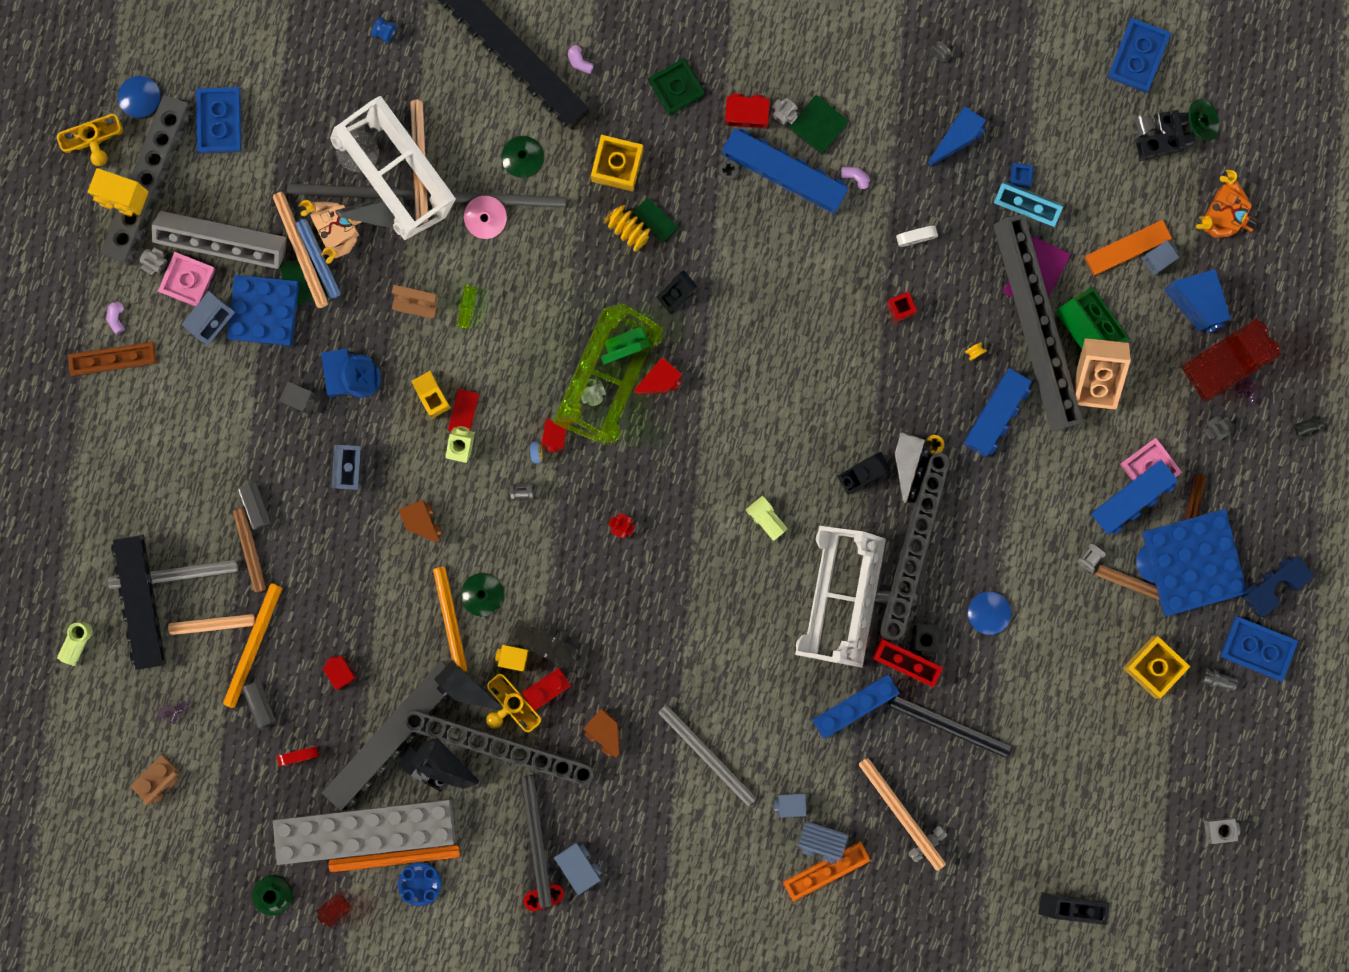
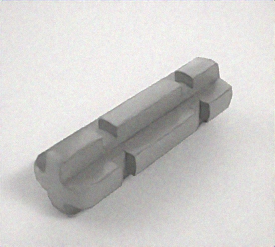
(938, 834)

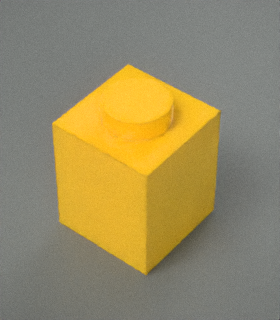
(512, 657)

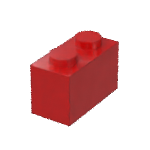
(747, 111)
(546, 689)

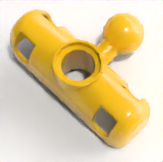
(80, 140)
(495, 719)

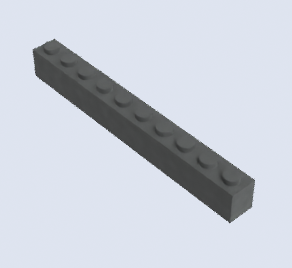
(1037, 322)

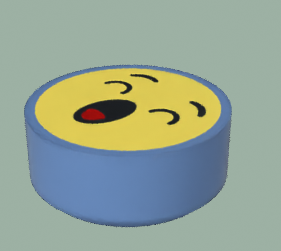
(536, 452)

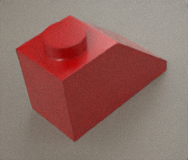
(660, 379)

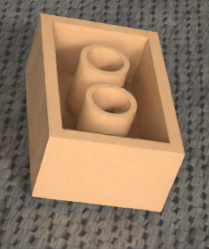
(1101, 373)

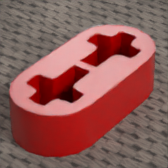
(297, 756)
(534, 892)

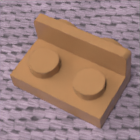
(414, 302)
(156, 780)

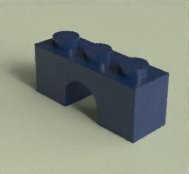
(1261, 596)

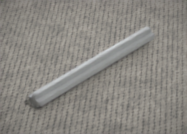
(185, 572)
(707, 755)

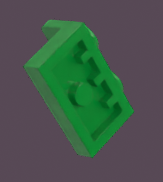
(625, 344)

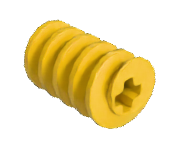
(627, 227)

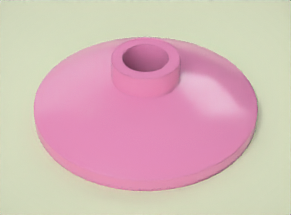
(496, 217)

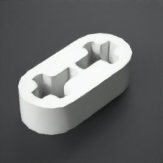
(917, 236)

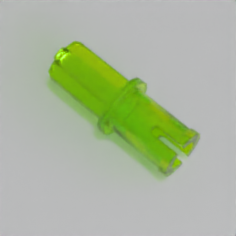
(466, 307)

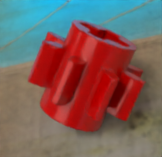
(621, 525)

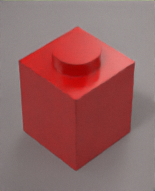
(901, 307)
(553, 437)
(339, 672)

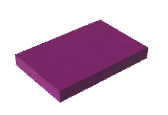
(1051, 264)

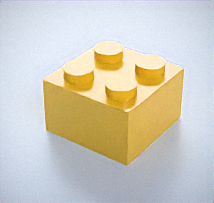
(617, 163)
(117, 192)
(1156, 667)

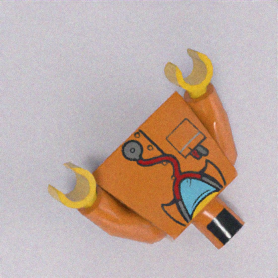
(1228, 210)

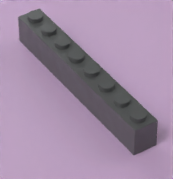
(384, 744)

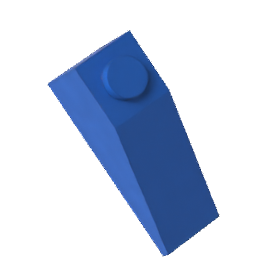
(961, 133)

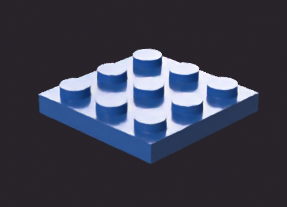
(263, 310)

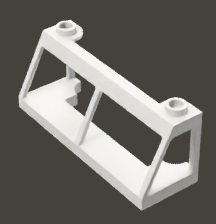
(383, 118)
(853, 650)

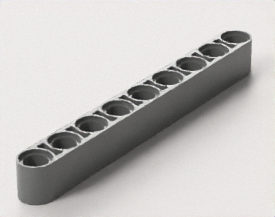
(907, 554)
(507, 754)

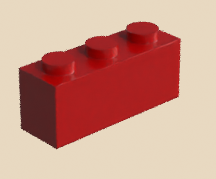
(907, 662)

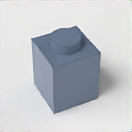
(1161, 257)
(790, 805)

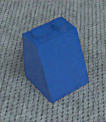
(1201, 300)

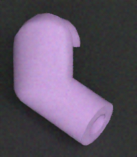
(577, 61)
(858, 174)
(112, 317)

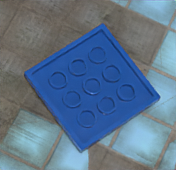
(1194, 562)

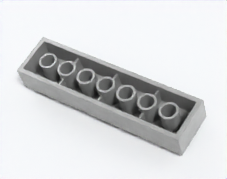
(364, 831)

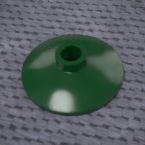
(1203, 119)
(522, 167)
(492, 599)

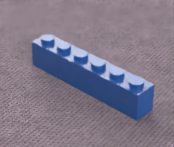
(784, 170)

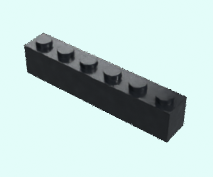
(139, 602)

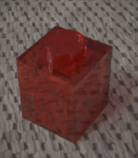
(333, 910)

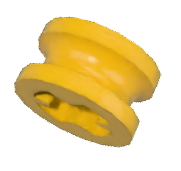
(975, 351)
(941, 442)

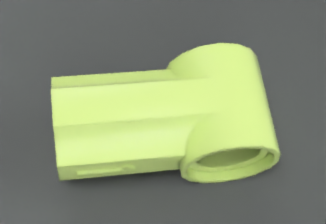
(764, 516)
(73, 644)

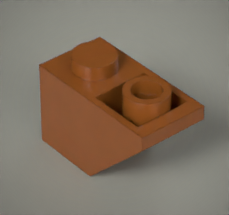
(419, 521)
(606, 731)

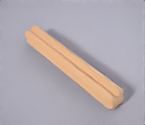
(211, 624)

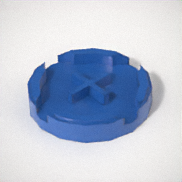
(360, 376)

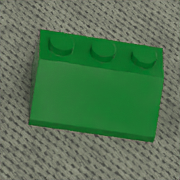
(1090, 319)

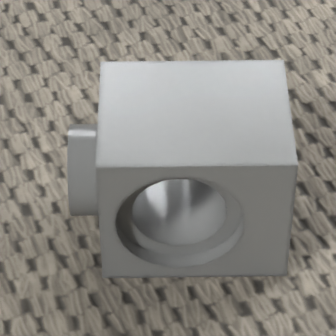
(1212, 830)

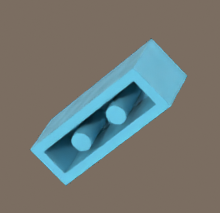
(1028, 203)

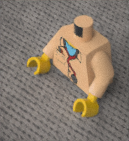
(336, 232)

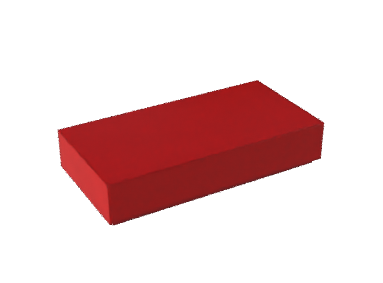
(463, 409)

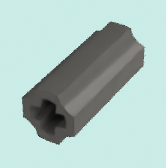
(254, 506)
(258, 704)

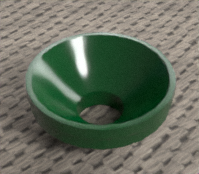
(280, 887)

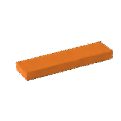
(1127, 247)
(825, 872)

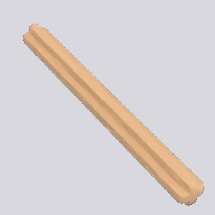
(417, 131)
(300, 250)
(902, 814)

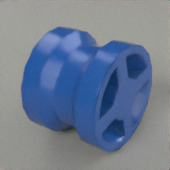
(383, 29)

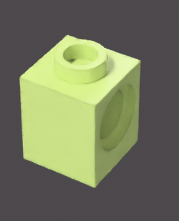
(458, 452)

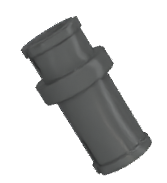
(1215, 679)

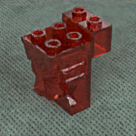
(1231, 360)

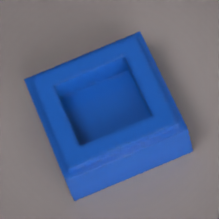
(1021, 175)

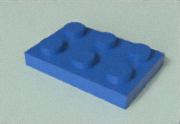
(1138, 55)
(218, 120)
(1258, 648)

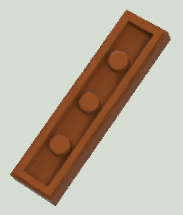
(112, 359)

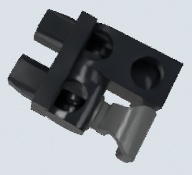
(1169, 135)

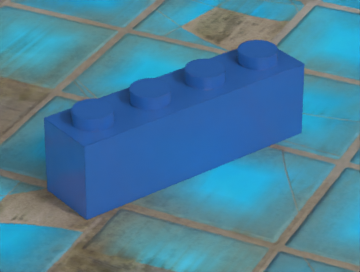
(997, 412)
(1134, 496)
(855, 706)

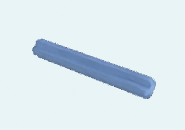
(318, 260)

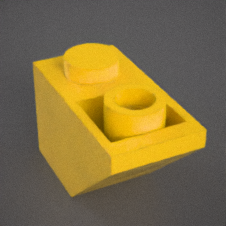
(430, 395)

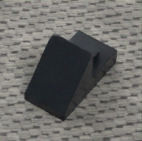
(677, 291)

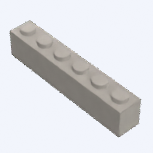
(219, 239)

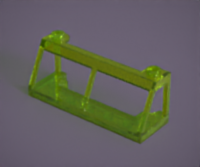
(570, 408)

